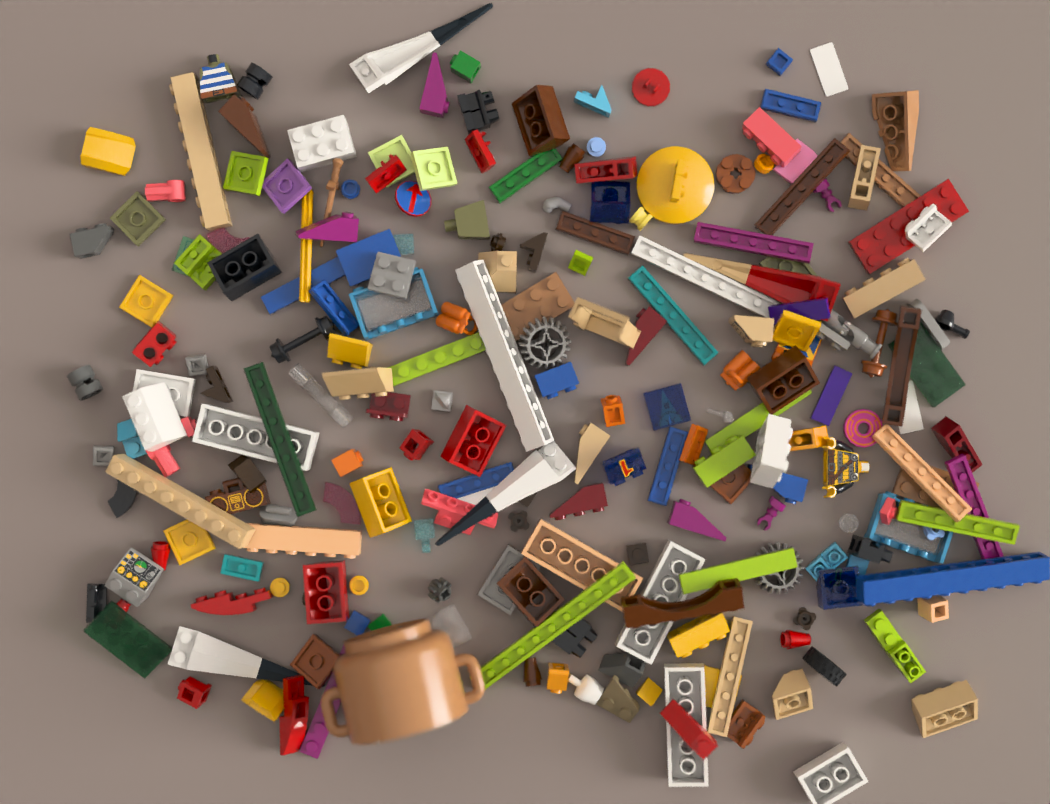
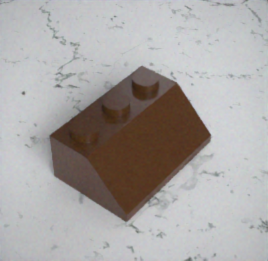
(540, 120)
(783, 380)

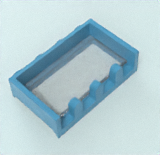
(385, 313)
(906, 536)

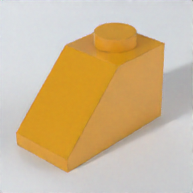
(808, 438)
(557, 677)

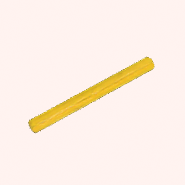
(306, 249)

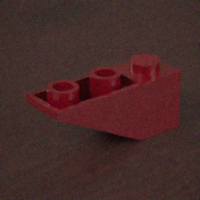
(586, 498)

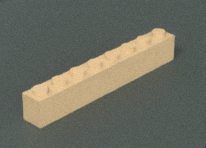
(201, 152)
(180, 500)

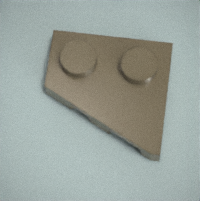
(618, 701)

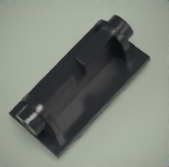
(95, 600)

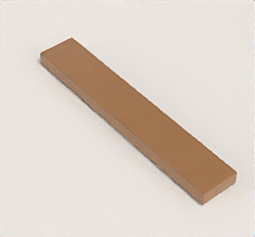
(884, 176)

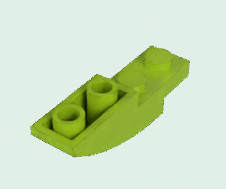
(894, 646)

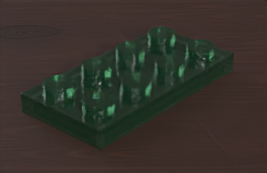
(932, 370)
(127, 639)

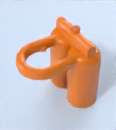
(454, 319)
(738, 370)

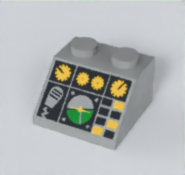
(134, 577)

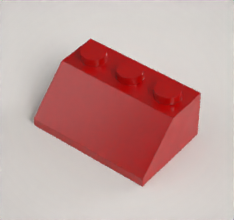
(473, 441)
(326, 592)

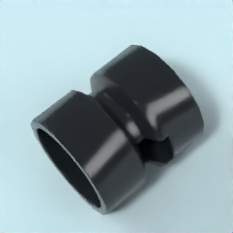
(254, 80)

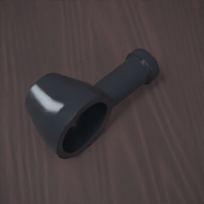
(946, 322)

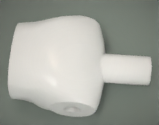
(587, 688)

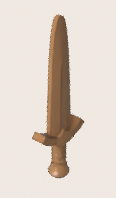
(332, 186)

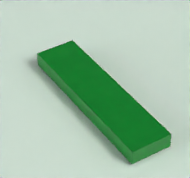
(524, 174)

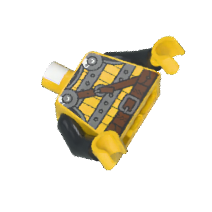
(840, 467)

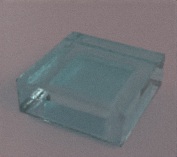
(405, 243)

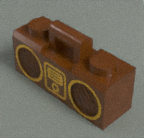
(238, 500)

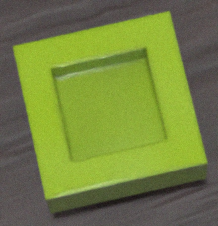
(580, 262)

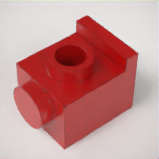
(409, 445)
(193, 692)

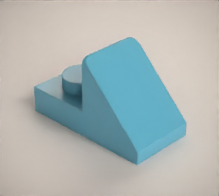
(599, 104)
(129, 437)

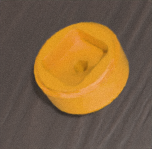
(763, 163)

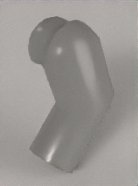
(556, 202)

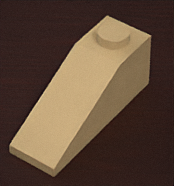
(864, 177)
(589, 447)

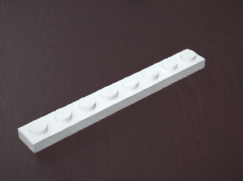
(703, 277)

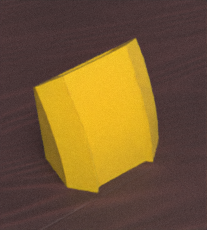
(107, 151)
(265, 698)

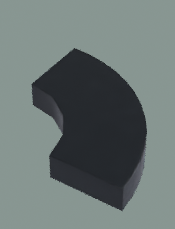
(122, 499)

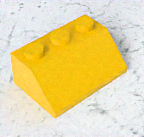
(380, 502)
(697, 634)

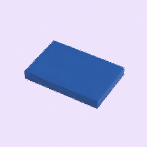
(360, 256)

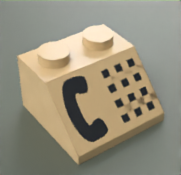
(753, 329)

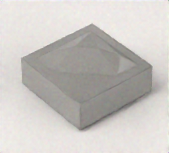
(197, 364)
(442, 400)
(102, 455)

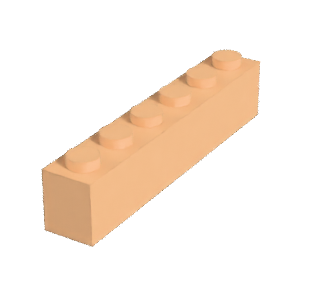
(305, 539)

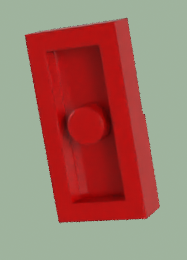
(480, 151)
(386, 173)

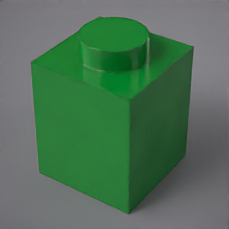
(465, 66)

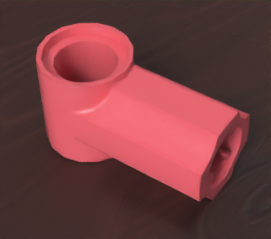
(172, 191)
(164, 460)

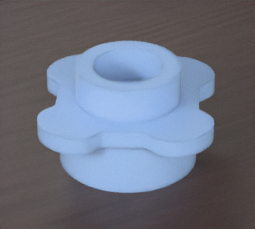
(931, 535)

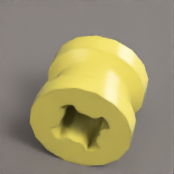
(640, 218)

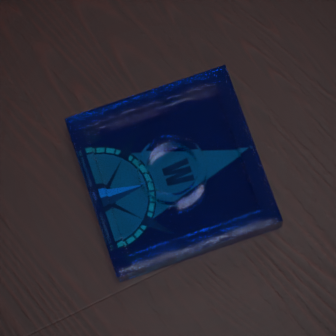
(667, 406)

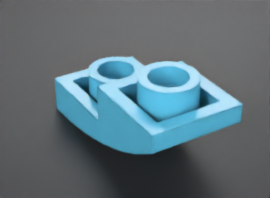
(828, 559)

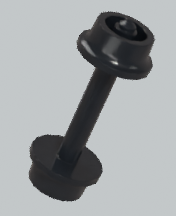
(280, 351)

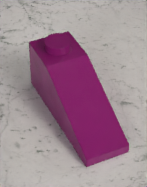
(434, 95)
(333, 228)
(689, 518)

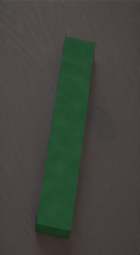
(280, 439)

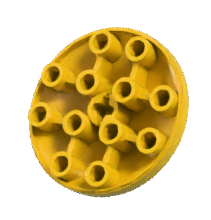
(675, 185)

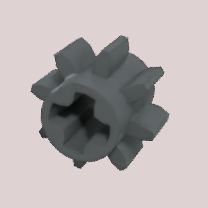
(439, 590)

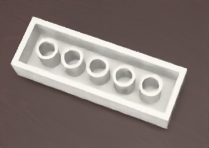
(248, 436)
(661, 586)
(686, 686)

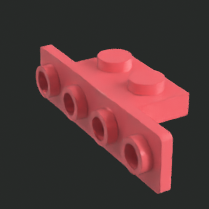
(452, 510)

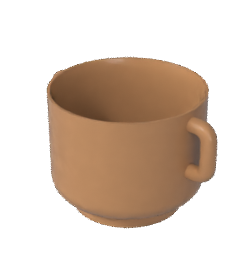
(399, 683)

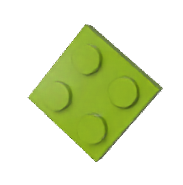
(245, 173)

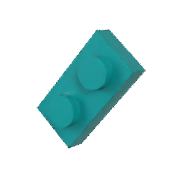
(242, 567)

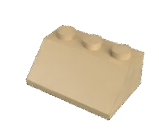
(359, 382)
(945, 708)

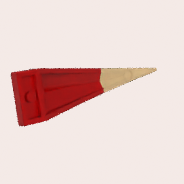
(776, 283)

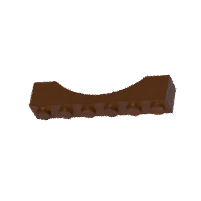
(901, 365)
(722, 597)

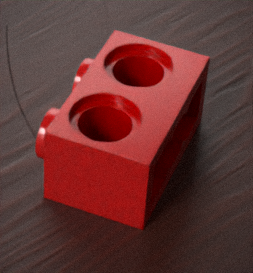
(151, 341)

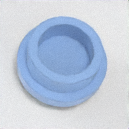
(596, 147)

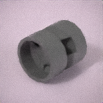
(80, 377)

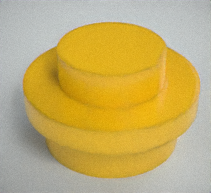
(358, 585)
(279, 587)

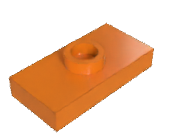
(693, 444)

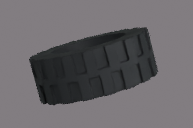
(824, 666)

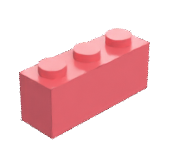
(771, 138)

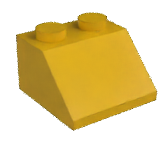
(348, 350)

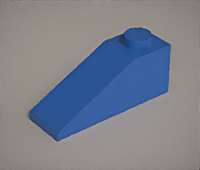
(790, 487)

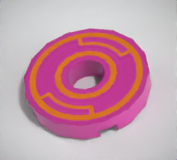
(851, 425)

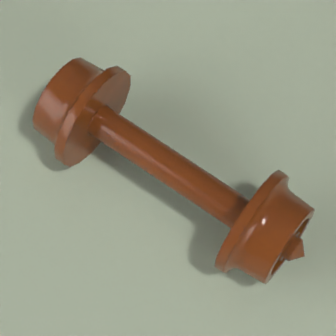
(885, 319)

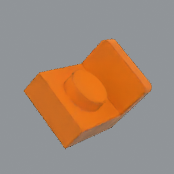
(613, 410)

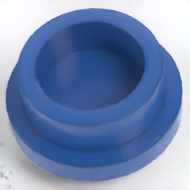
(350, 189)

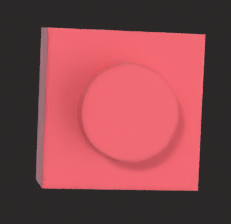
(189, 426)
(888, 511)

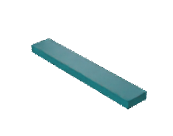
(675, 317)

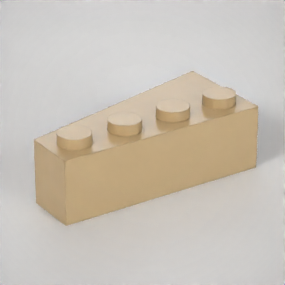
(883, 288)

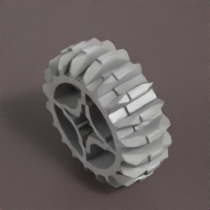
(546, 357)
(783, 584)

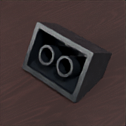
(244, 267)

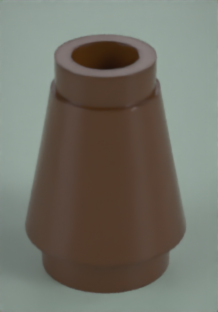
(572, 156)
(531, 673)

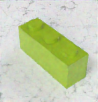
(723, 460)

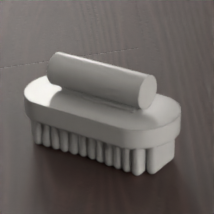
(278, 515)

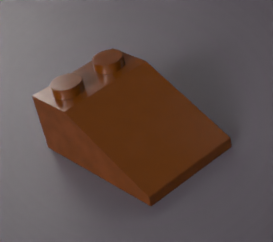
(240, 116)
(530, 592)

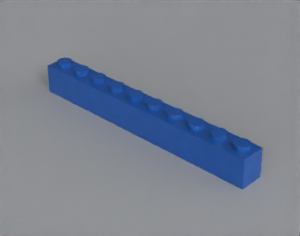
(952, 578)

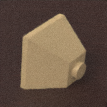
(502, 269)
(792, 695)

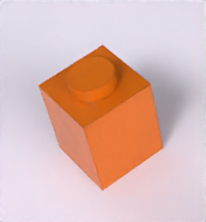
(348, 462)

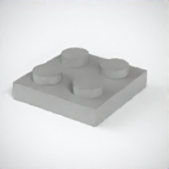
(391, 275)

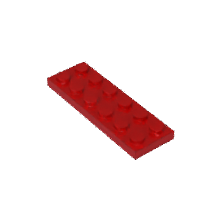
(888, 238)

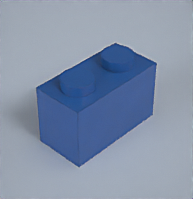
(557, 380)

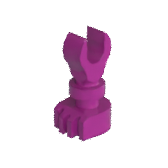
(827, 194)
(771, 512)

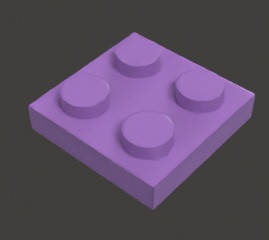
(286, 186)

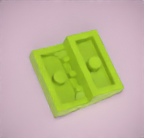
(195, 261)

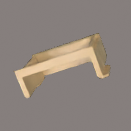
(604, 322)

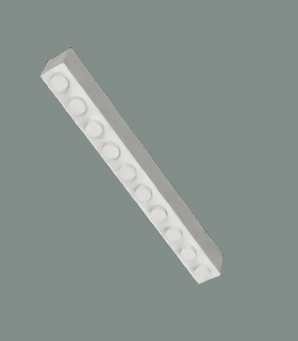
(504, 355)

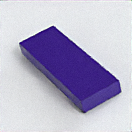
(813, 309)
(831, 395)

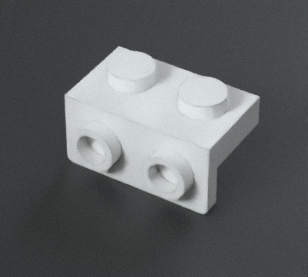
(927, 227)

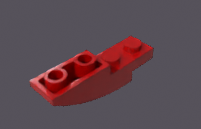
(225, 604)
(295, 717)

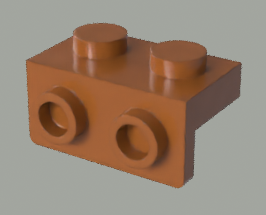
(744, 723)

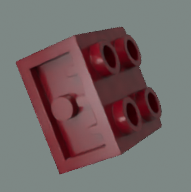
(392, 405)

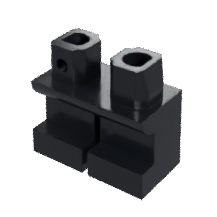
(474, 110)
(869, 550)
(571, 643)

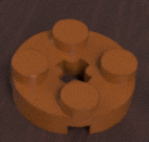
(727, 181)

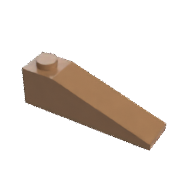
(897, 123)

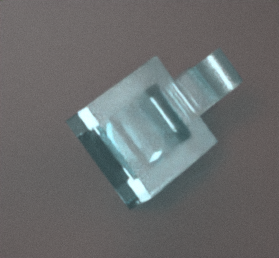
(424, 530)

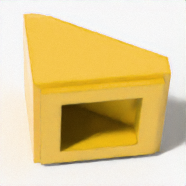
(649, 691)

